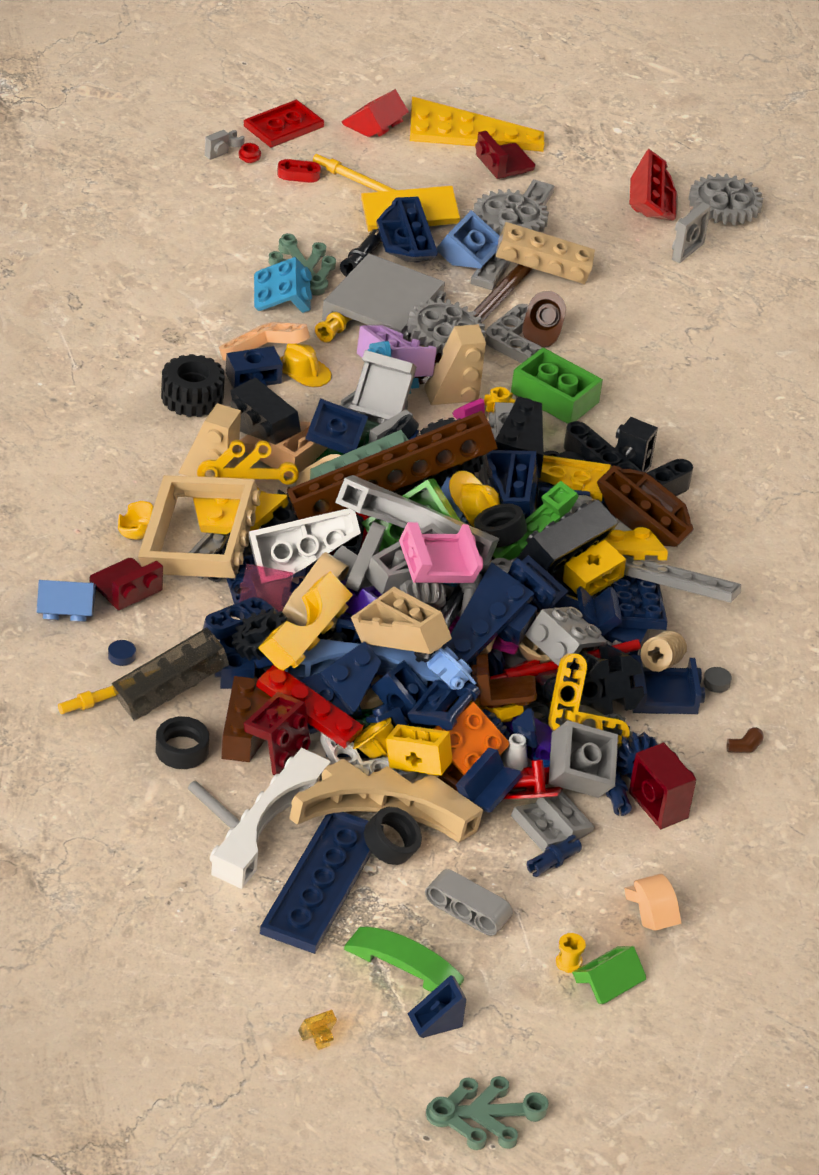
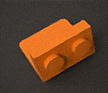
(472, 737)

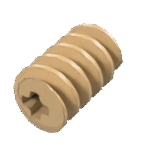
(663, 651)

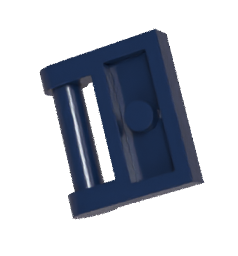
(437, 699)

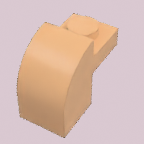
(656, 902)

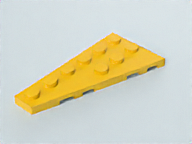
(450, 125)

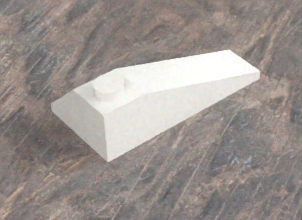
(302, 541)

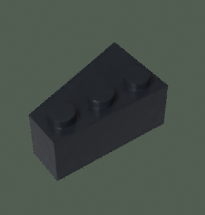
(264, 412)
(523, 429)

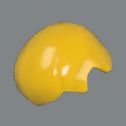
(136, 520)

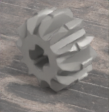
(429, 593)

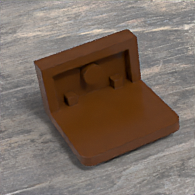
(502, 691)

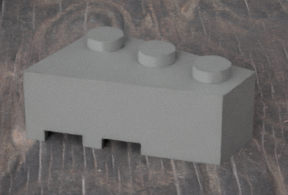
(389, 566)

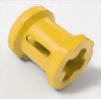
(571, 948)

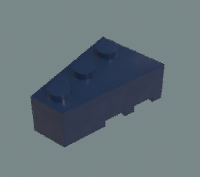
(514, 477)

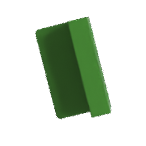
(612, 973)

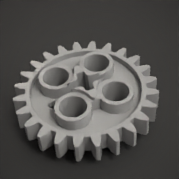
(736, 203)
(511, 208)
(434, 322)

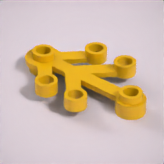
(244, 469)

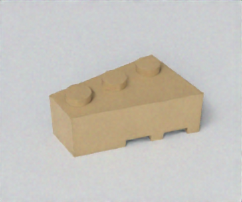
(460, 368)
(213, 440)
(401, 623)

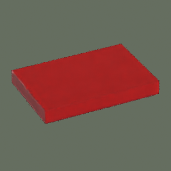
(283, 123)

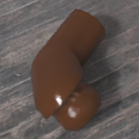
(748, 743)

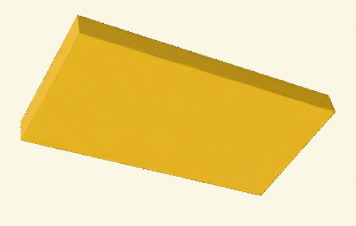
(437, 203)

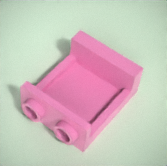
(441, 556)

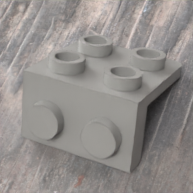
(563, 632)

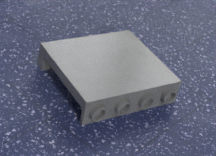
(382, 294)

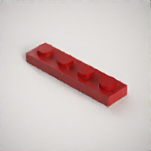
(320, 712)

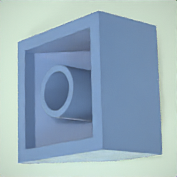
(469, 243)
(66, 598)

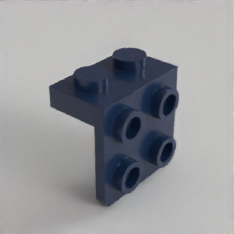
(546, 589)

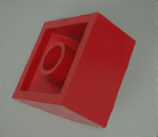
(378, 115)

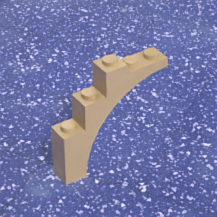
(426, 800)

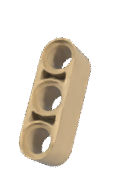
(295, 608)

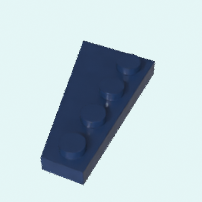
(489, 611)

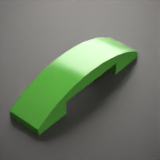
(556, 504)
(402, 953)

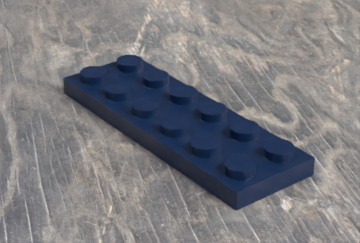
(319, 883)

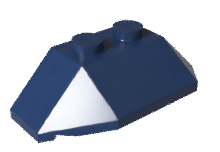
(406, 231)

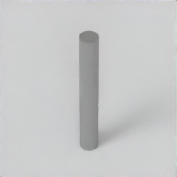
(214, 805)

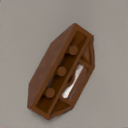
(645, 503)

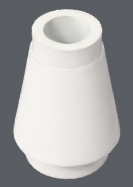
(516, 754)

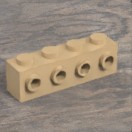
(545, 253)

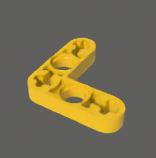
(574, 715)

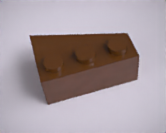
(243, 703)

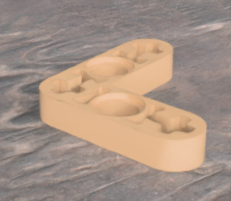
(270, 332)

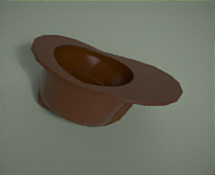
(544, 318)

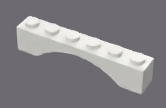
(238, 854)

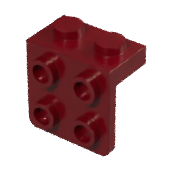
(502, 159)
(128, 582)

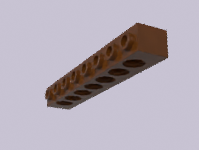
(401, 459)

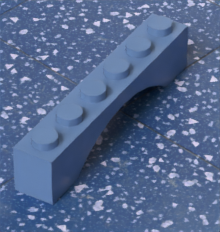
(329, 651)

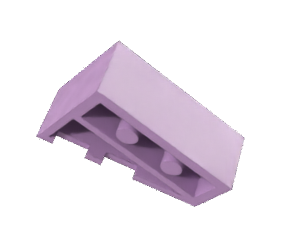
(401, 349)

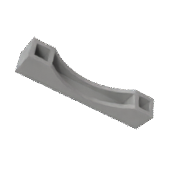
(390, 507)

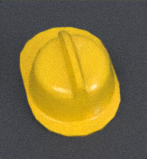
(303, 366)
(471, 495)
(373, 739)

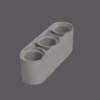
(468, 902)

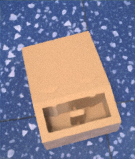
(293, 450)

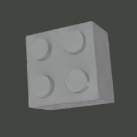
(583, 759)

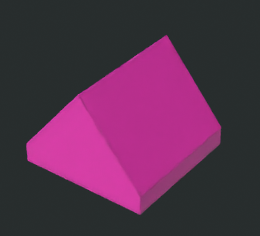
(469, 409)

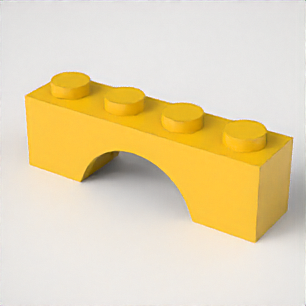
(289, 641)

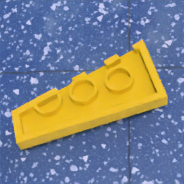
(637, 543)

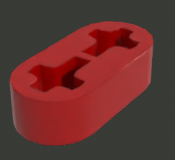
(298, 170)

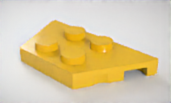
(218, 514)

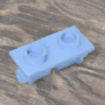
(447, 668)

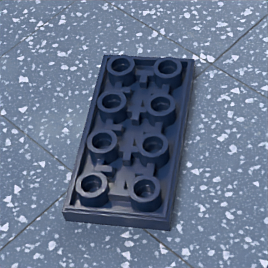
(640, 604)

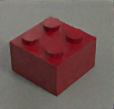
(662, 785)

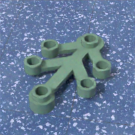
(288, 246)
(483, 1112)

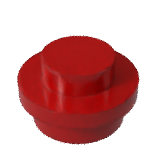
(249, 153)

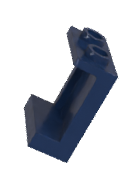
(669, 690)

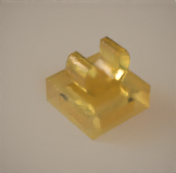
(319, 1029)

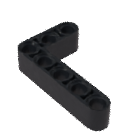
(583, 440)

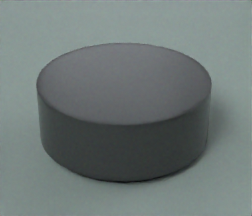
(717, 679)

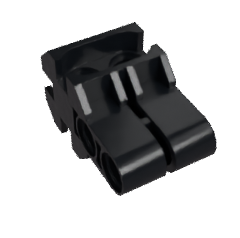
(604, 681)

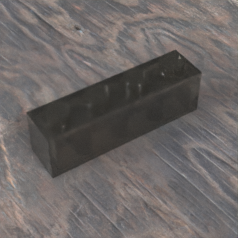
(170, 674)

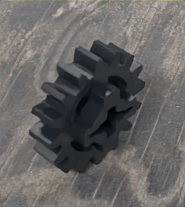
(255, 631)

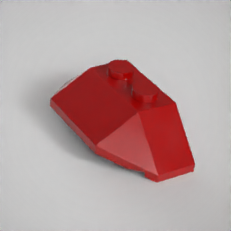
(653, 188)

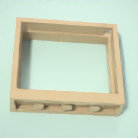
(196, 563)

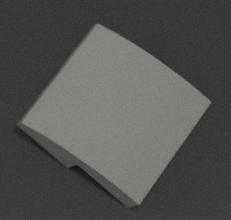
(552, 820)

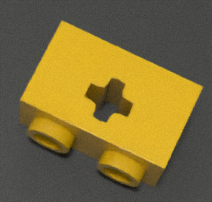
(594, 568)
(419, 749)

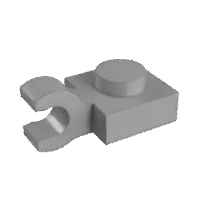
(218, 143)

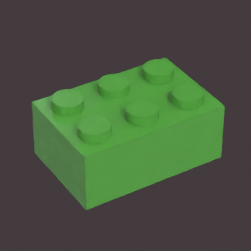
(557, 384)
(426, 494)

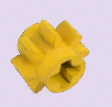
(497, 394)

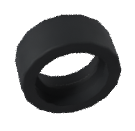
(503, 522)
(182, 727)
(382, 846)

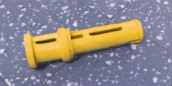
(333, 324)

